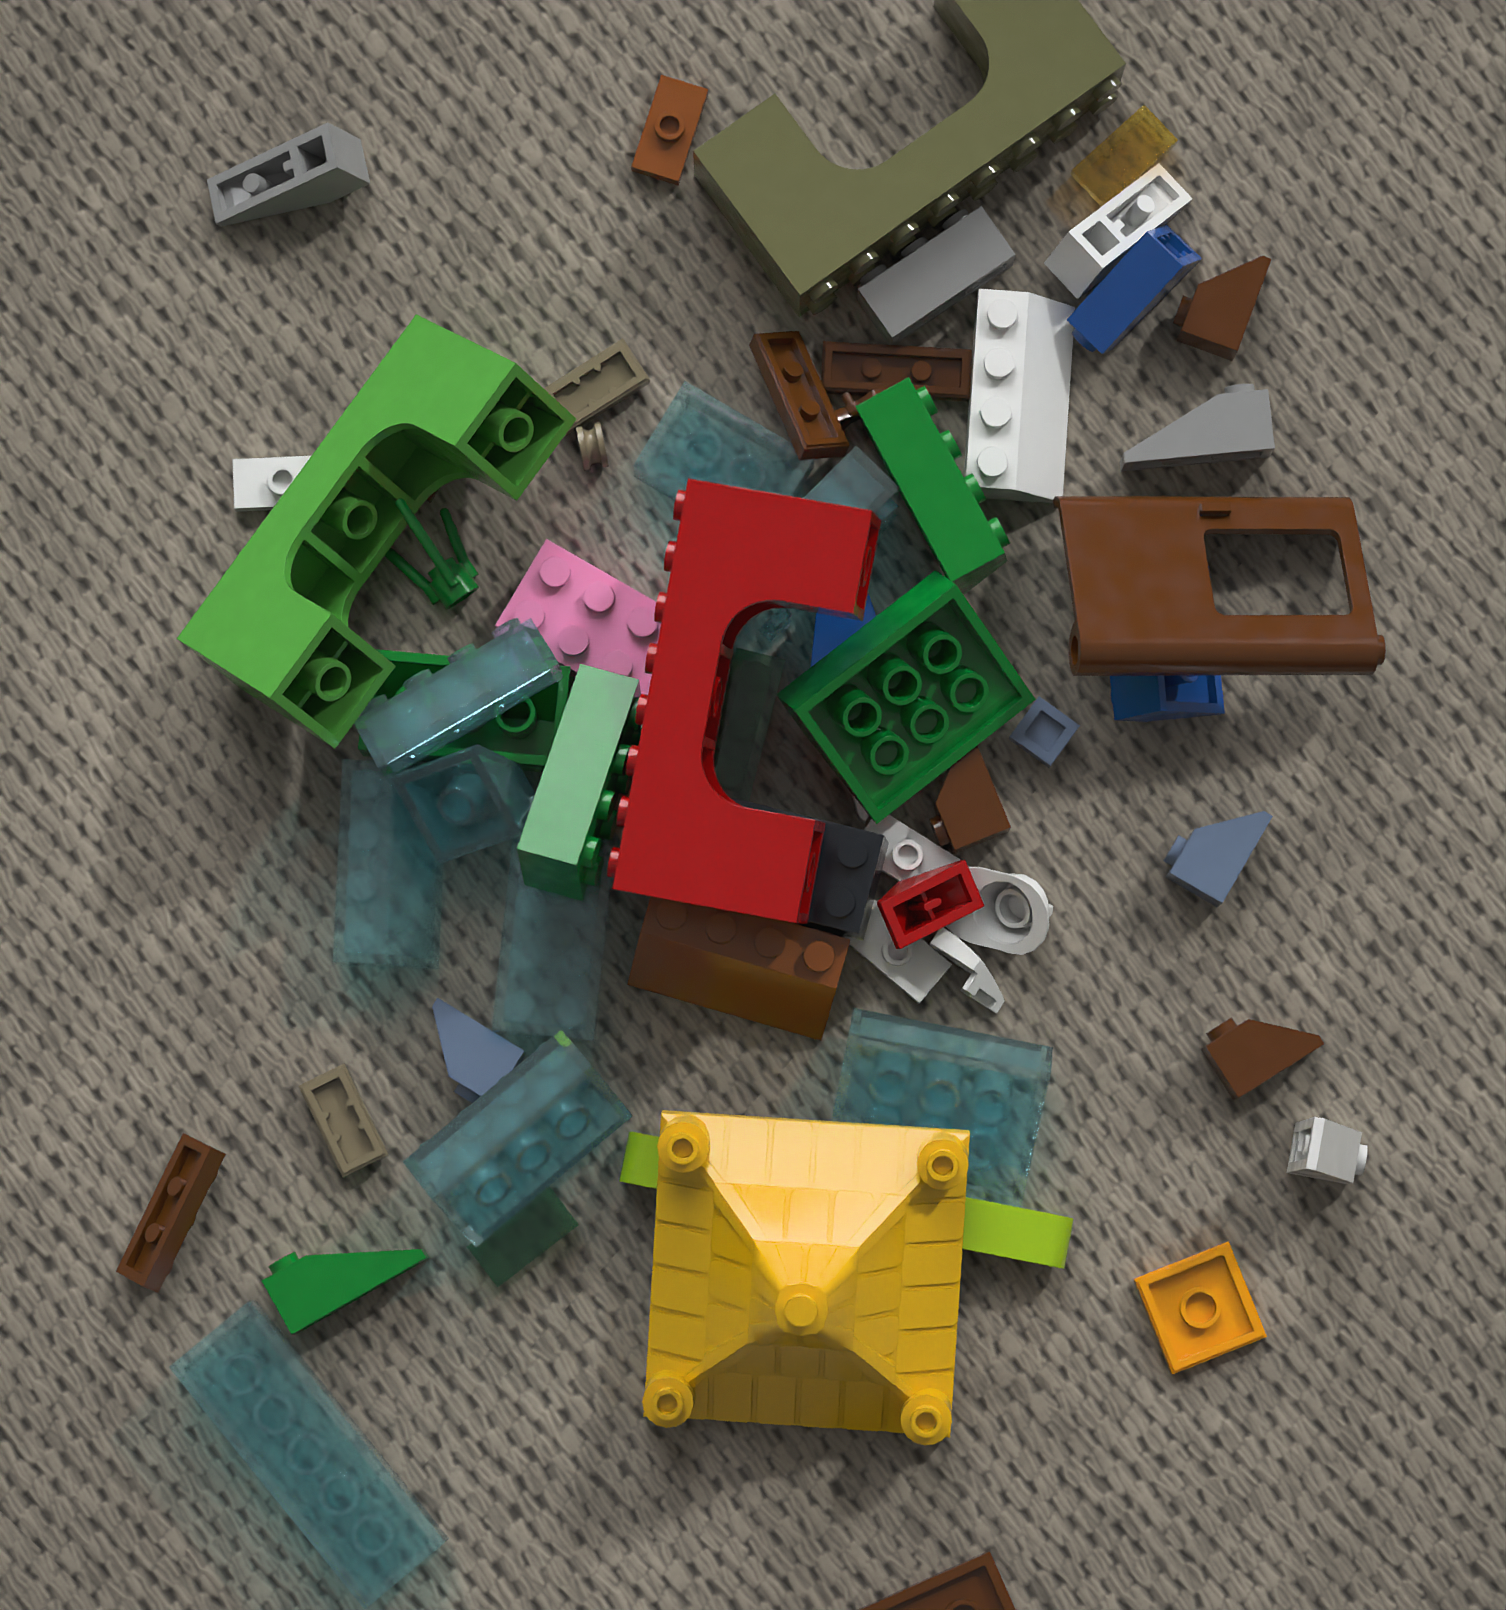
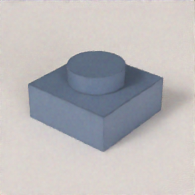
(1044, 732)

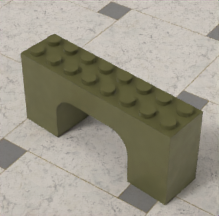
(830, 224)

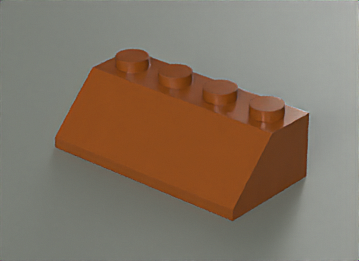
(740, 964)

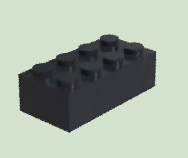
(845, 876)

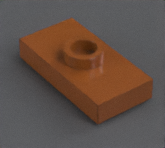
(669, 130)

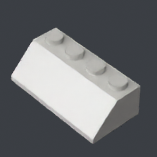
(1019, 395)

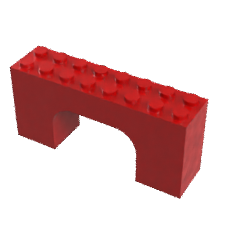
(730, 563)

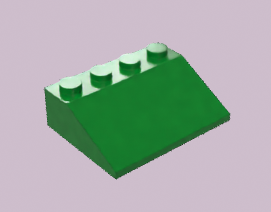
(906, 695)

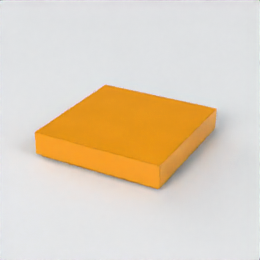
(1200, 1307)

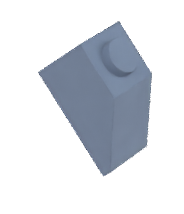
(1215, 855)
(473, 1052)

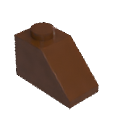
(1221, 309)
(968, 806)
(1254, 1052)

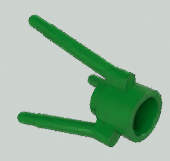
(450, 580)

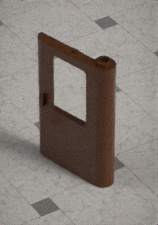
(1149, 598)

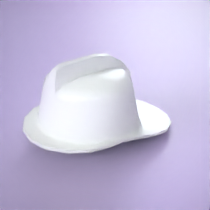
(1012, 915)

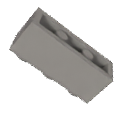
(934, 275)

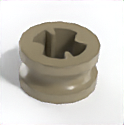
(592, 446)

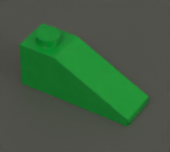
(324, 1283)

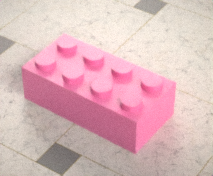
(585, 614)

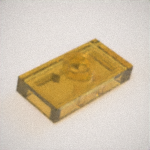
(1124, 156)

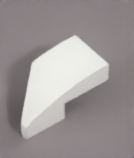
(980, 983)

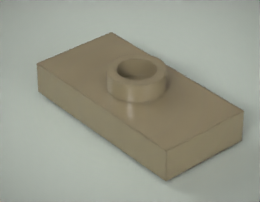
(599, 383)
(344, 1120)

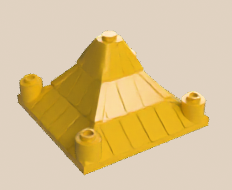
(806, 1273)

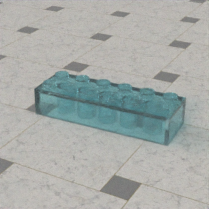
(309, 1453)

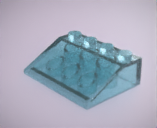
(950, 1079)

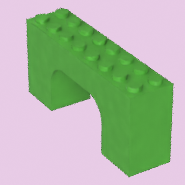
(419, 421)

